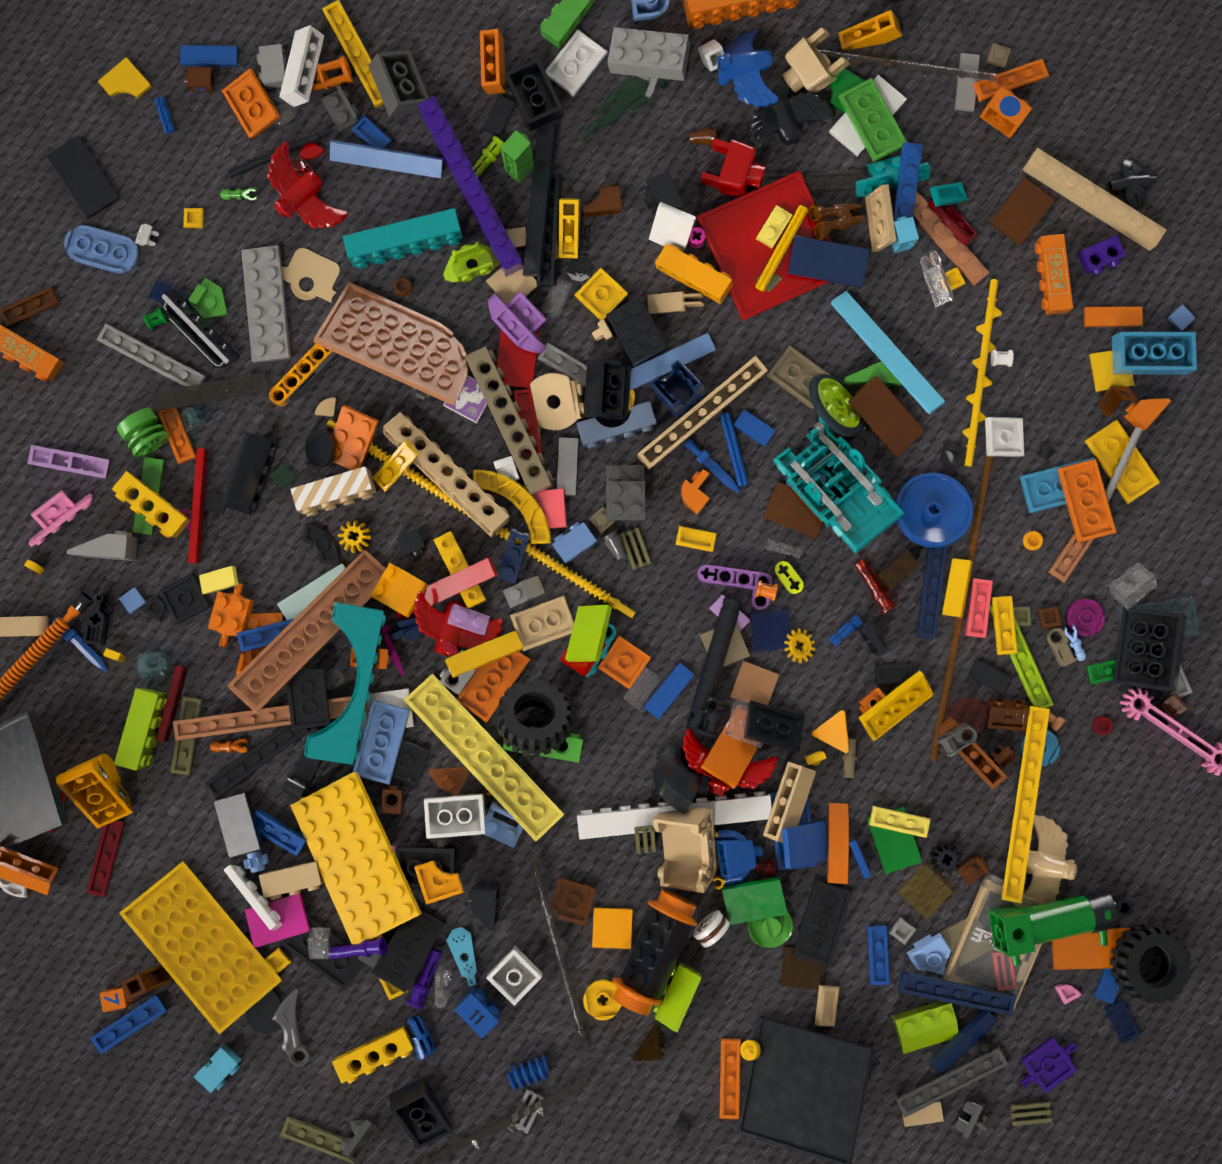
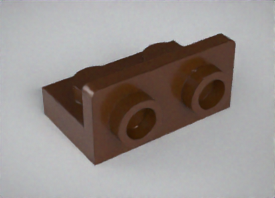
(1007, 714)

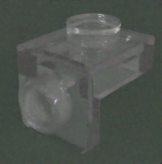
(319, 943)

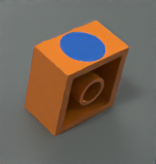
(1005, 111)

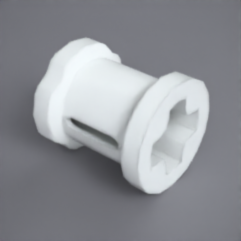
(1002, 358)

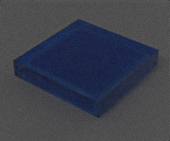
(770, 630)

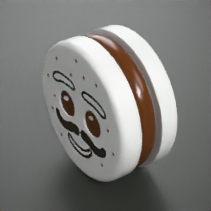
(711, 928)

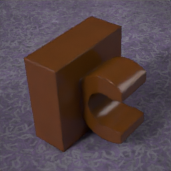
(1003, 758)

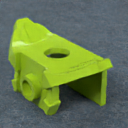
(457, 265)

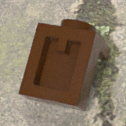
(973, 869)

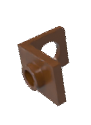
(1113, 398)

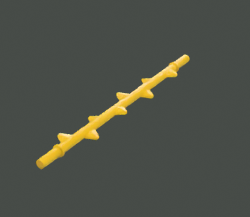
(982, 381)

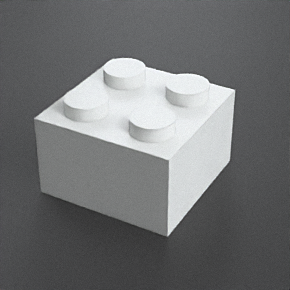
(514, 975)

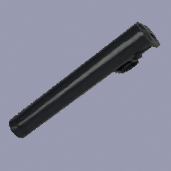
(706, 708)

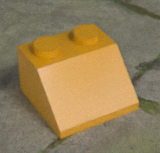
(398, 590)

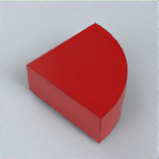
(311, 151)

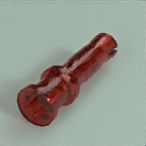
(879, 594)

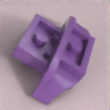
(518, 321)

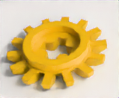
(806, 648)

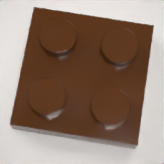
(573, 901)

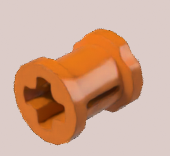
(766, 590)

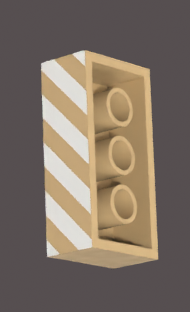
(333, 491)

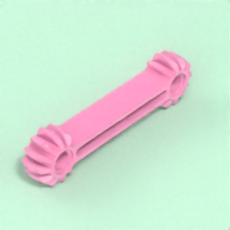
(1173, 728)

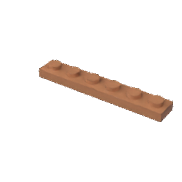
(948, 242)

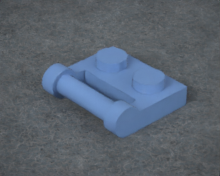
(499, 829)

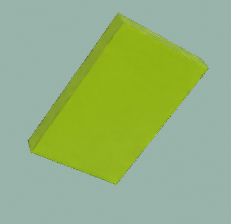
(588, 633)

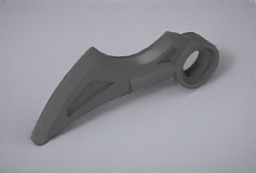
(287, 1019)

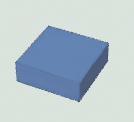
(1181, 318)
(132, 600)

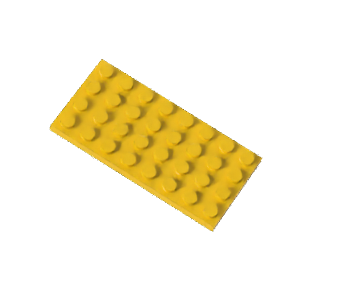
(355, 859)
(200, 947)

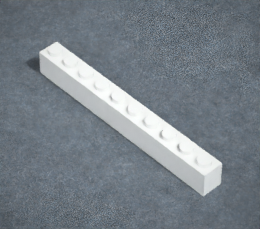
(623, 821)

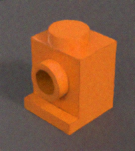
(875, 694)

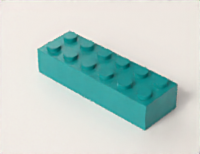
(403, 238)

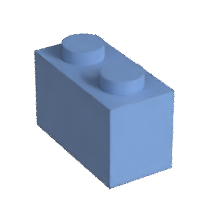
(574, 542)

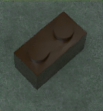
(897, 570)

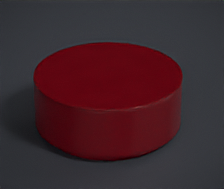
(1102, 725)

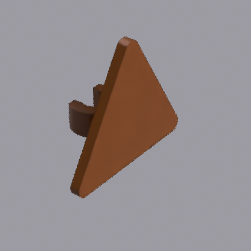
(450, 779)

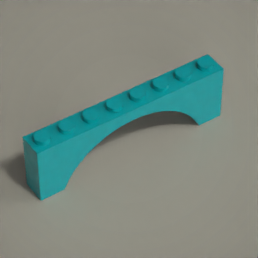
(340, 738)

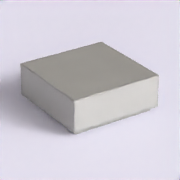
(902, 930)

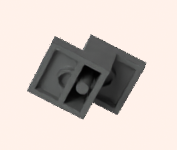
(625, 493)

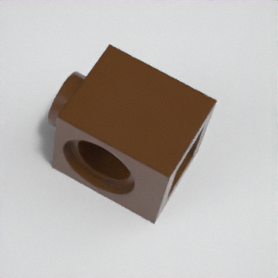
(390, 808)

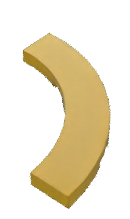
(521, 499)

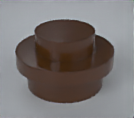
(403, 287)

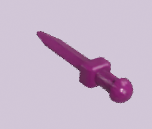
(384, 632)

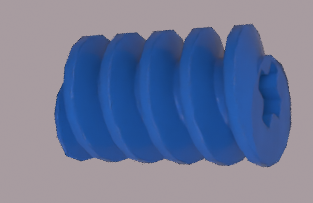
(528, 1073)

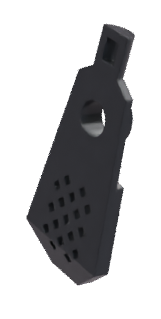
(581, 257)

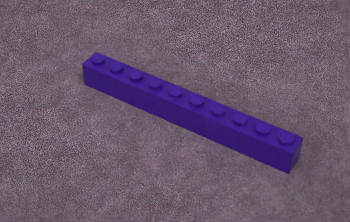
(470, 186)

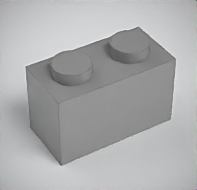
(272, 64)

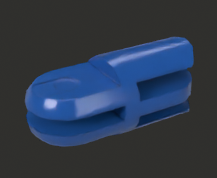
(420, 1037)

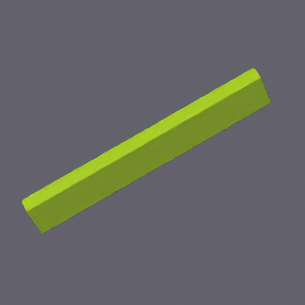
(1029, 672)

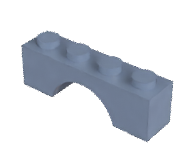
(593, 432)

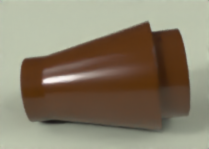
(703, 136)

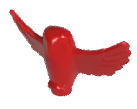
(300, 192)
(448, 636)
(753, 775)

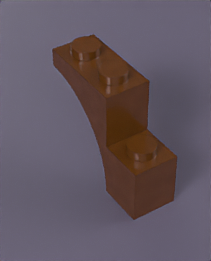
(146, 982)

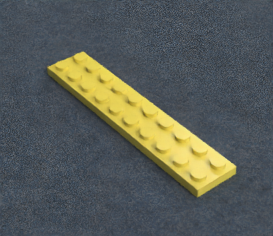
(484, 757)

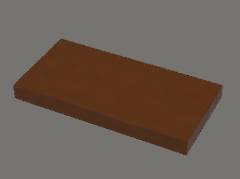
(885, 416)

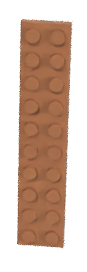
(305, 634)

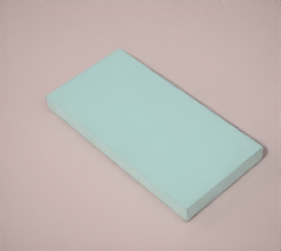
(297, 602)

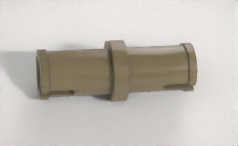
(849, 760)

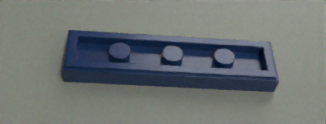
(963, 1041)

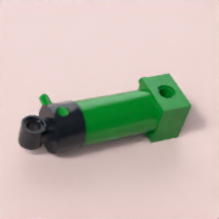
(1020, 929)

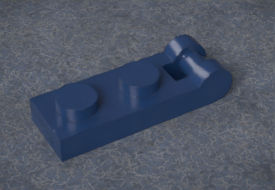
(514, 556)

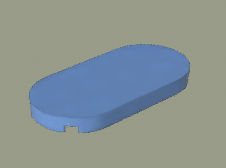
(101, 249)

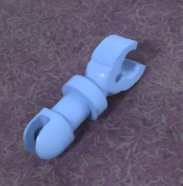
(1076, 644)

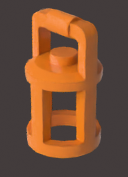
(322, 76)

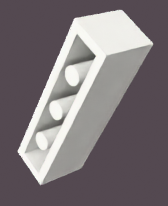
(301, 66)

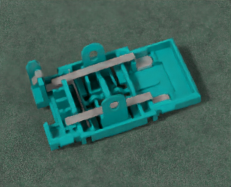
(861, 512)

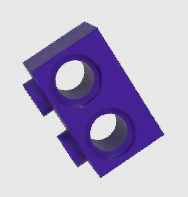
(1100, 253)

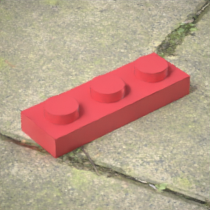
(978, 608)

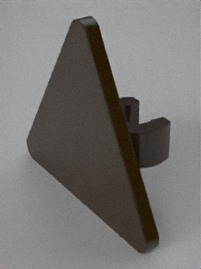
(651, 1047)

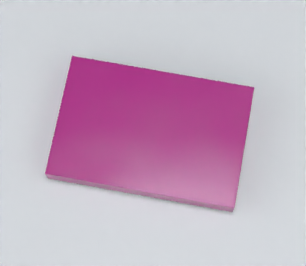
(292, 916)

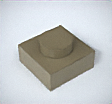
(998, 55)
(599, 520)

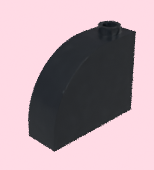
(675, 778)

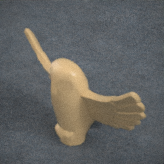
(1049, 861)

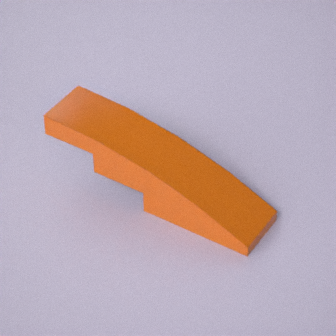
(838, 843)

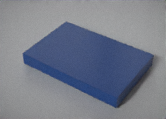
(805, 844)

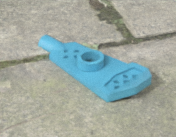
(461, 947)

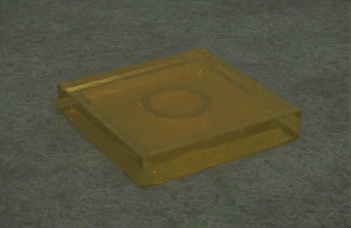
(925, 891)

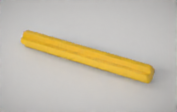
(781, 248)

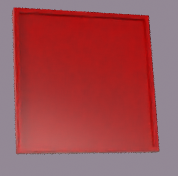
(733, 243)

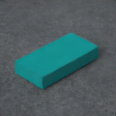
(948, 194)

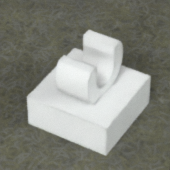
(144, 234)

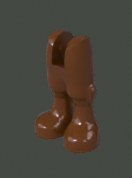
(840, 211)

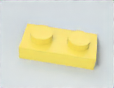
(774, 226)

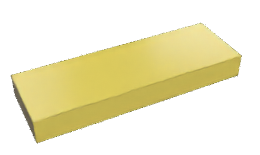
(899, 821)

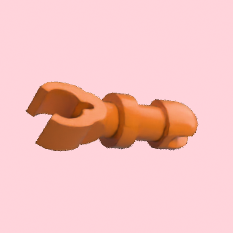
(229, 746)

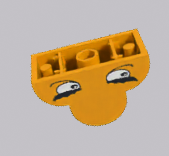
(96, 790)

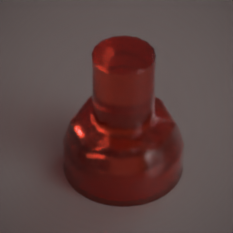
(766, 867)

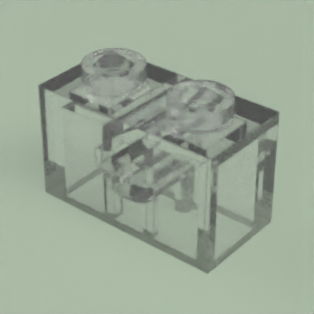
(1133, 585)

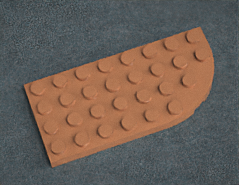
(395, 343)

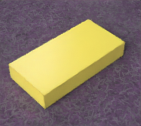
(219, 580)

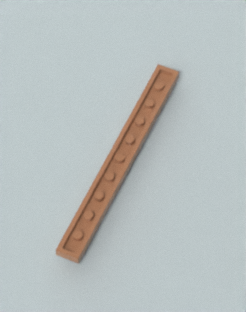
(246, 720)

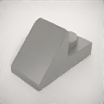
(524, 591)

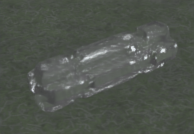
(783, 548)

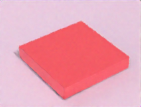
(553, 506)

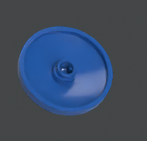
(934, 509)

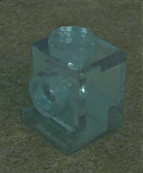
(145, 662)

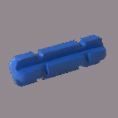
(164, 115)
(845, 630)

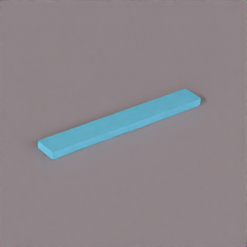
(887, 352)

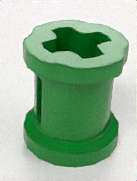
(157, 314)

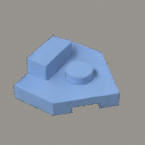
(930, 954)

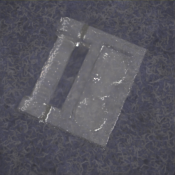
(442, 979)

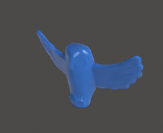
(744, 67)

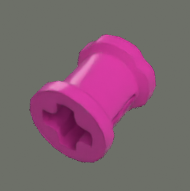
(697, 232)

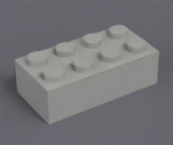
(649, 54)

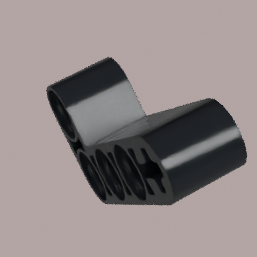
(303, 774)

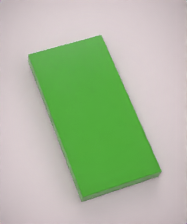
(872, 119)

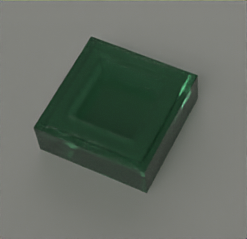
(282, 477)

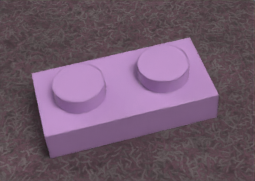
(468, 619)

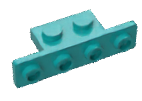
(885, 173)

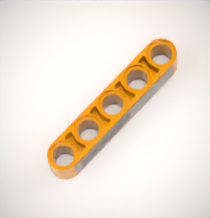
(302, 378)

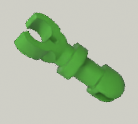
(227, 194)

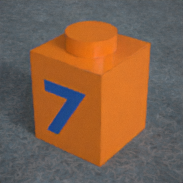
(114, 999)

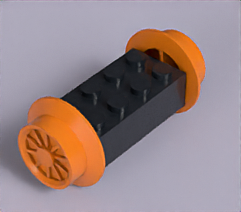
(655, 953)

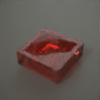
(301, 166)

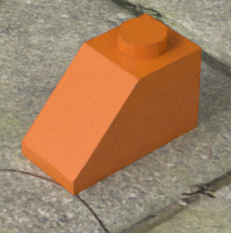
(1145, 412)

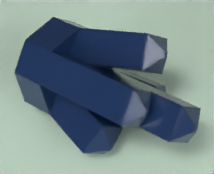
(406, 627)

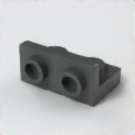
(340, 109)

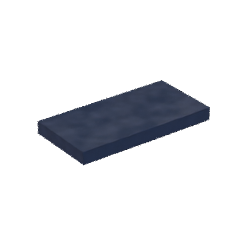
(828, 261)

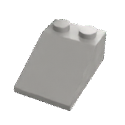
(109, 546)

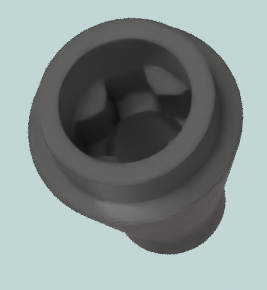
(614, 543)

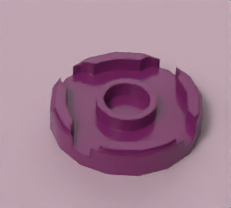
(1086, 616)

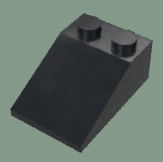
(420, 1113)

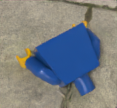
(735, 857)

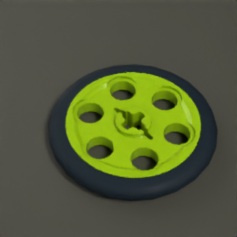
(835, 399)

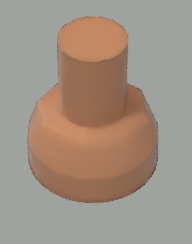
(1056, 721)

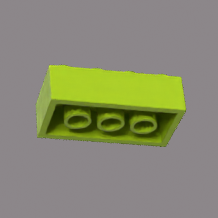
(141, 729)

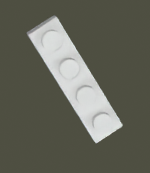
(258, 902)

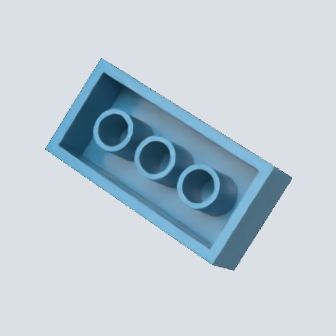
(1154, 353)

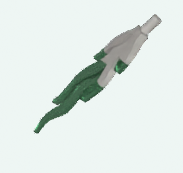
(625, 94)

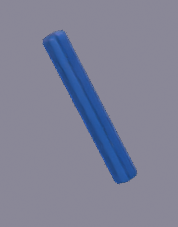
(734, 450)

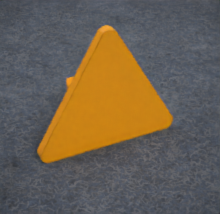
(834, 732)

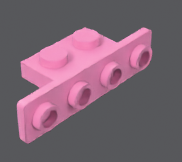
(55, 512)

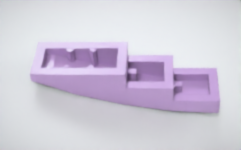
(68, 461)

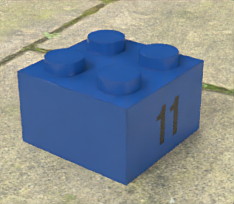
(478, 1011)

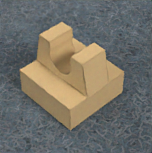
(603, 332)

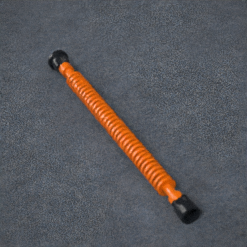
(42, 644)

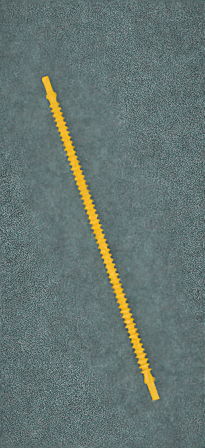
(614, 603)

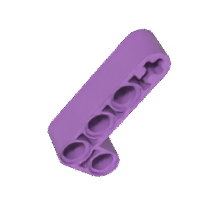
(734, 580)

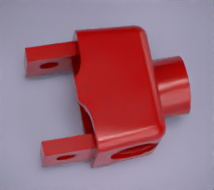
(738, 169)

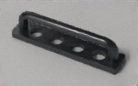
(172, 299)

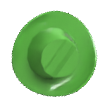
(771, 931)

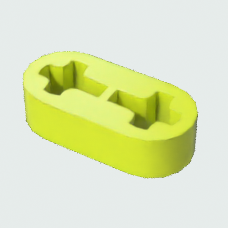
(792, 574)

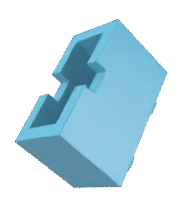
(905, 234)
(213, 1074)

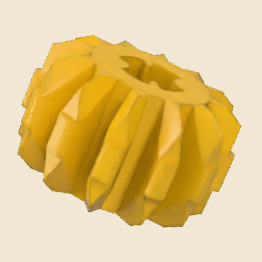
(350, 543)

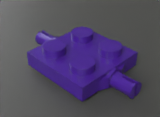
(1048, 1064)

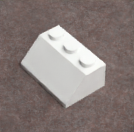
(455, 815)

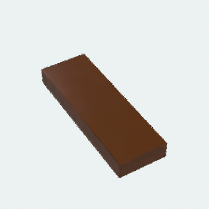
(29, 307)

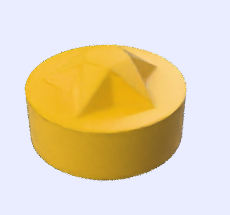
(750, 1050)

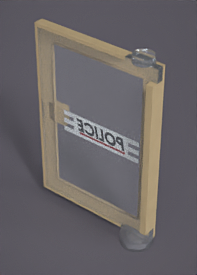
(976, 959)

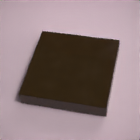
(799, 971)

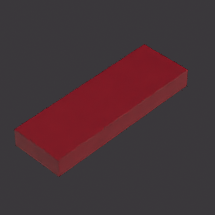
(954, 222)

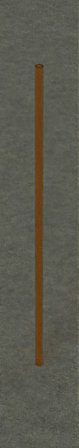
(959, 621)

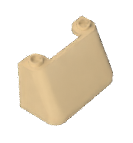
(687, 849)

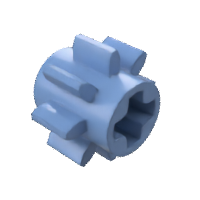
(256, 861)

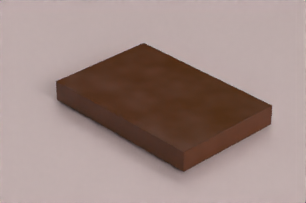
(1022, 211)
(791, 511)

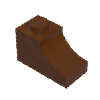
(606, 203)

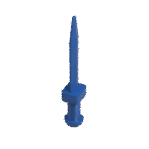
(703, 457)
(72, 635)

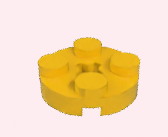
(595, 1008)

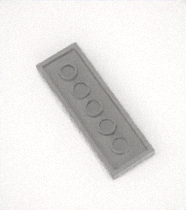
(266, 304)

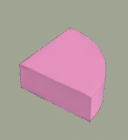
(1067, 992)

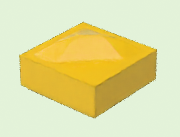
(815, 758)

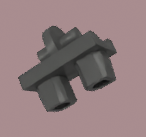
(967, 1127)

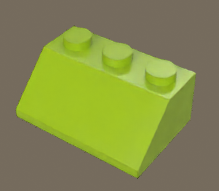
(677, 996)
(925, 1026)

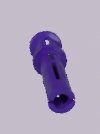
(364, 948)
(422, 987)

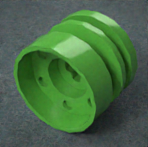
(142, 432)

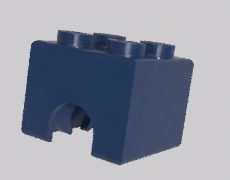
(679, 390)

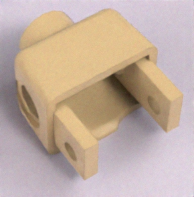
(811, 67)

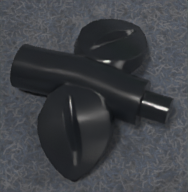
(1132, 183)

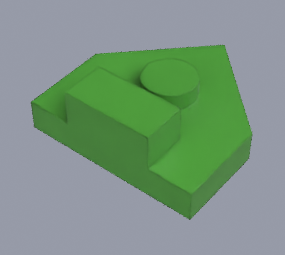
(208, 300)

